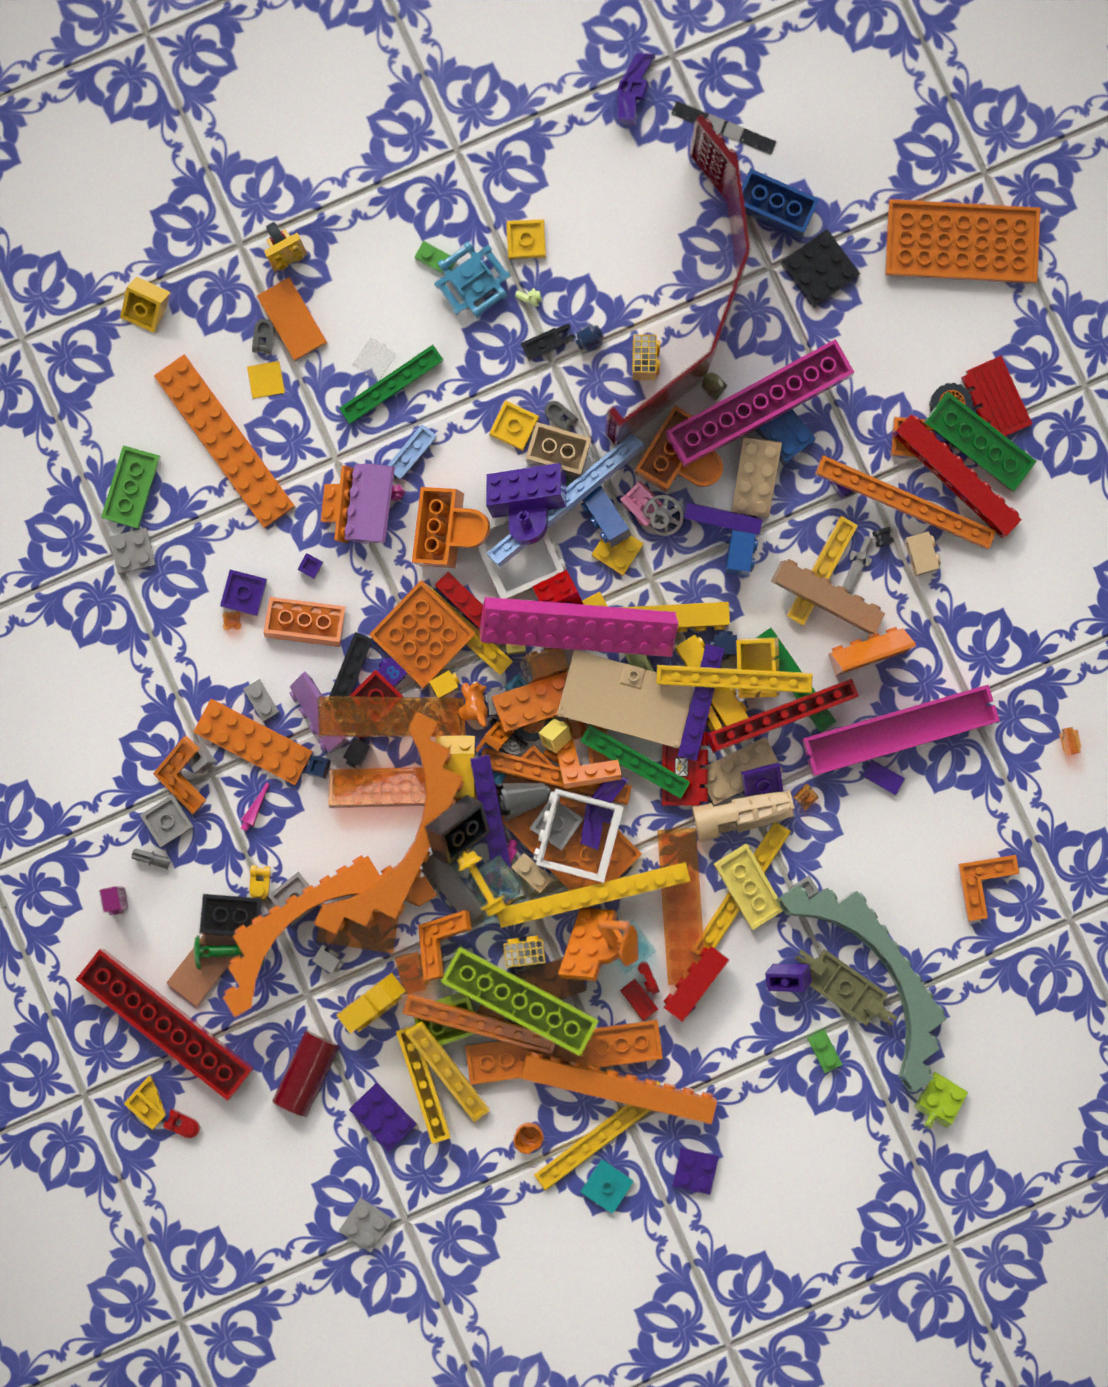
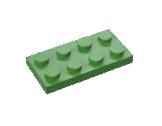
(130, 487)

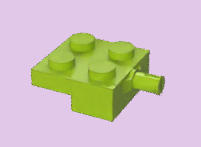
(940, 1101)

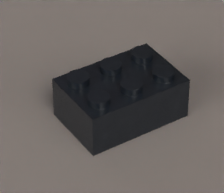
(457, 829)
(225, 914)

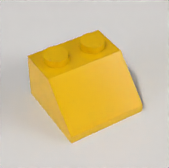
(144, 304)

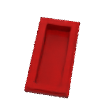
(639, 999)

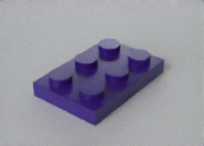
(383, 1116)

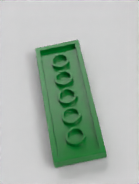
(980, 441)

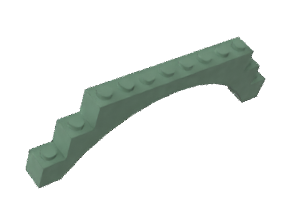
(919, 1008)

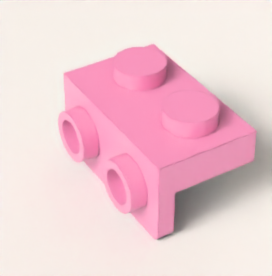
(636, 500)

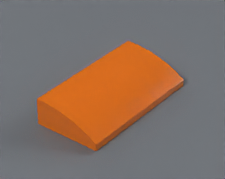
(304, 621)

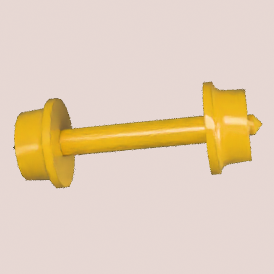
(468, 861)

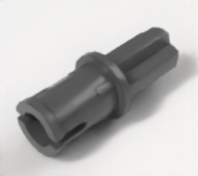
(151, 858)

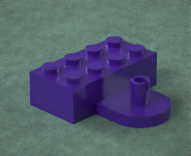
(526, 498)

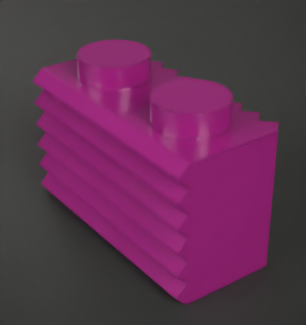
(113, 900)

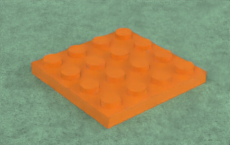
(422, 634)

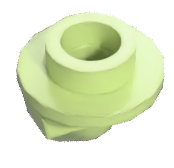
(533, 297)

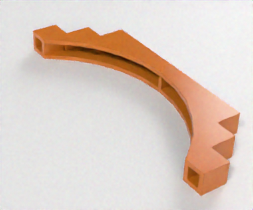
(392, 890)
(259, 936)

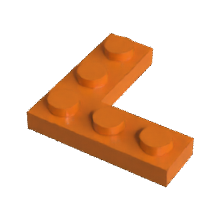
(169, 775)
(576, 775)
(971, 876)
(430, 936)

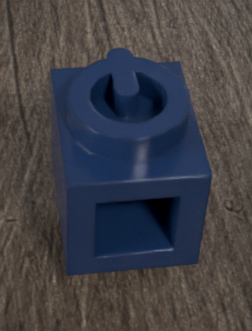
(725, 640)

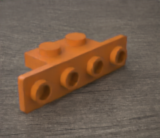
(336, 503)

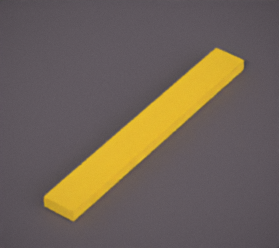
(734, 678)
(728, 909)
(589, 1144)

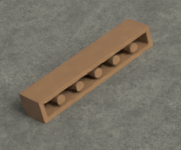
(828, 597)

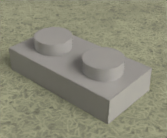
(261, 700)

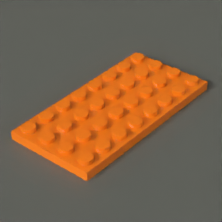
(962, 241)
(574, 853)

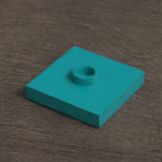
(607, 1186)

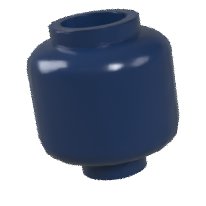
(589, 338)

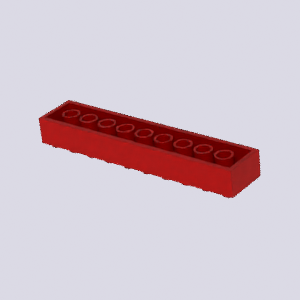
(164, 1024)

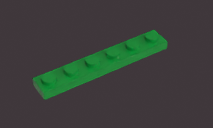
(391, 384)
(787, 664)
(635, 761)

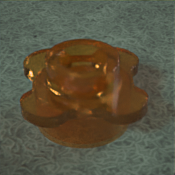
(228, 616)

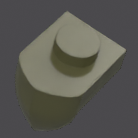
(713, 385)

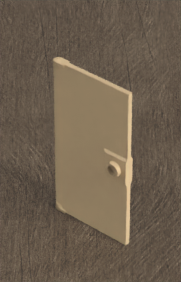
(624, 699)

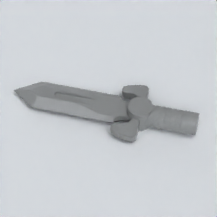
(857, 566)

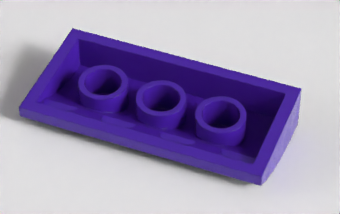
(723, 518)

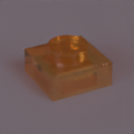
(805, 797)

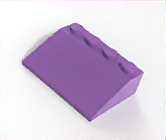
(306, 693)

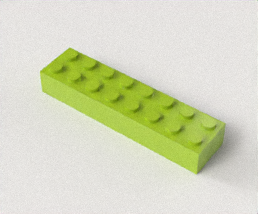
(519, 1001)

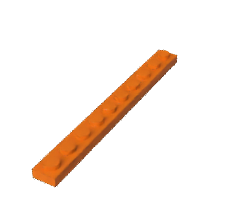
(905, 502)

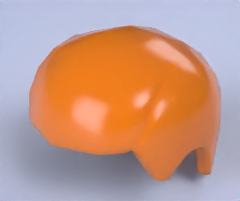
(528, 1138)

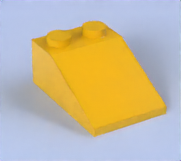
(462, 750)

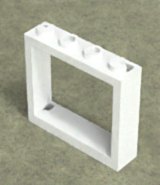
(552, 549)
(549, 818)

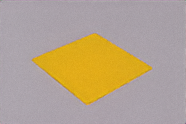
(265, 379)

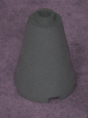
(520, 798)

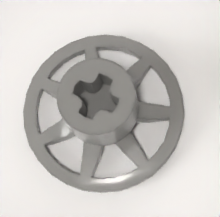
(662, 516)

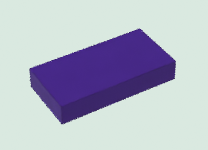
(883, 777)

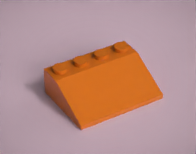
(870, 651)

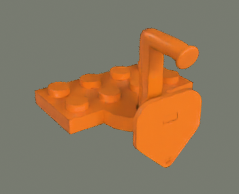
(598, 942)

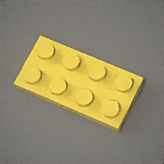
(748, 886)

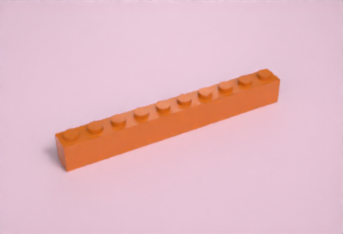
(619, 1088)

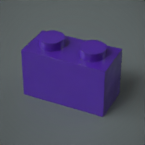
(788, 977)

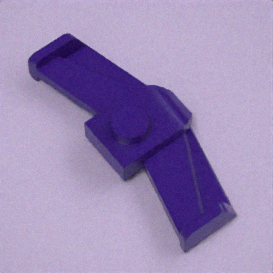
(633, 88)
(597, 815)

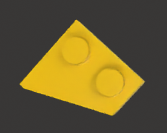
(147, 1103)

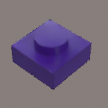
(310, 566)

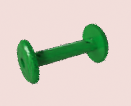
(214, 951)

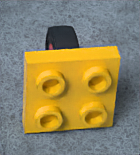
(283, 248)

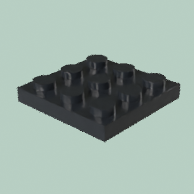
(820, 268)

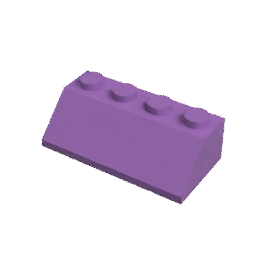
(369, 503)

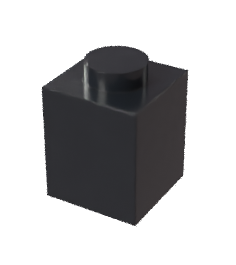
(356, 753)

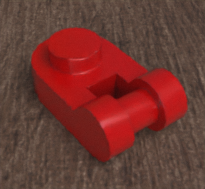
(650, 983)
(189, 1127)

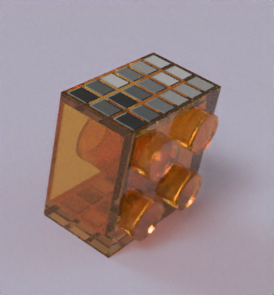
(544, 664)

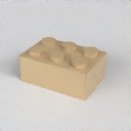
(556, 445)

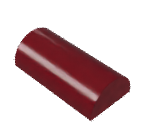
(305, 1074)

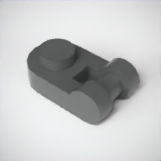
(263, 330)
(555, 410)

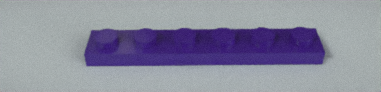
(699, 707)
(488, 796)

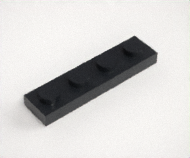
(351, 666)

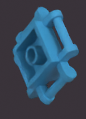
(472, 280)

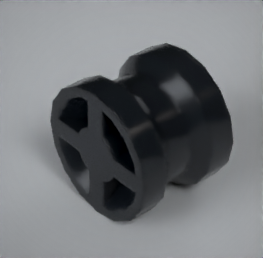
(883, 537)

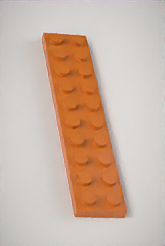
(224, 441)
(604, 1048)

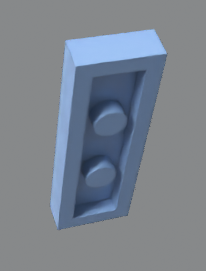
(412, 451)

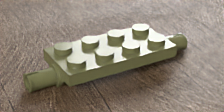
(846, 987)

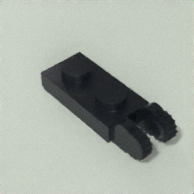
(546, 342)

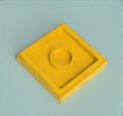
(526, 239)
(514, 425)

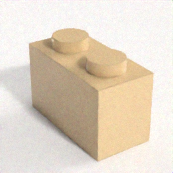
(922, 553)
(532, 873)

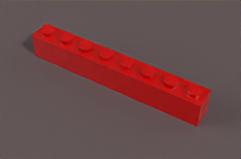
(956, 476)
(782, 715)

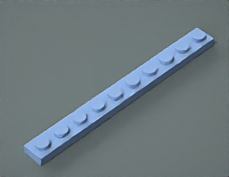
(576, 492)

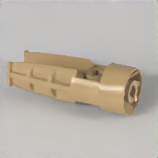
(742, 814)

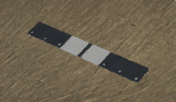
(726, 128)

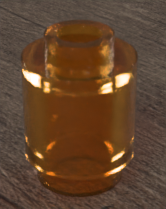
(577, 728)
(1070, 741)

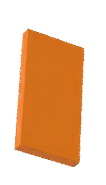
(292, 319)

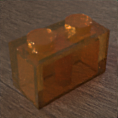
(411, 972)

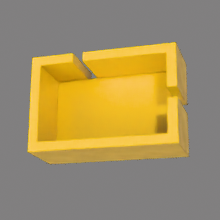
(757, 655)
(372, 1004)

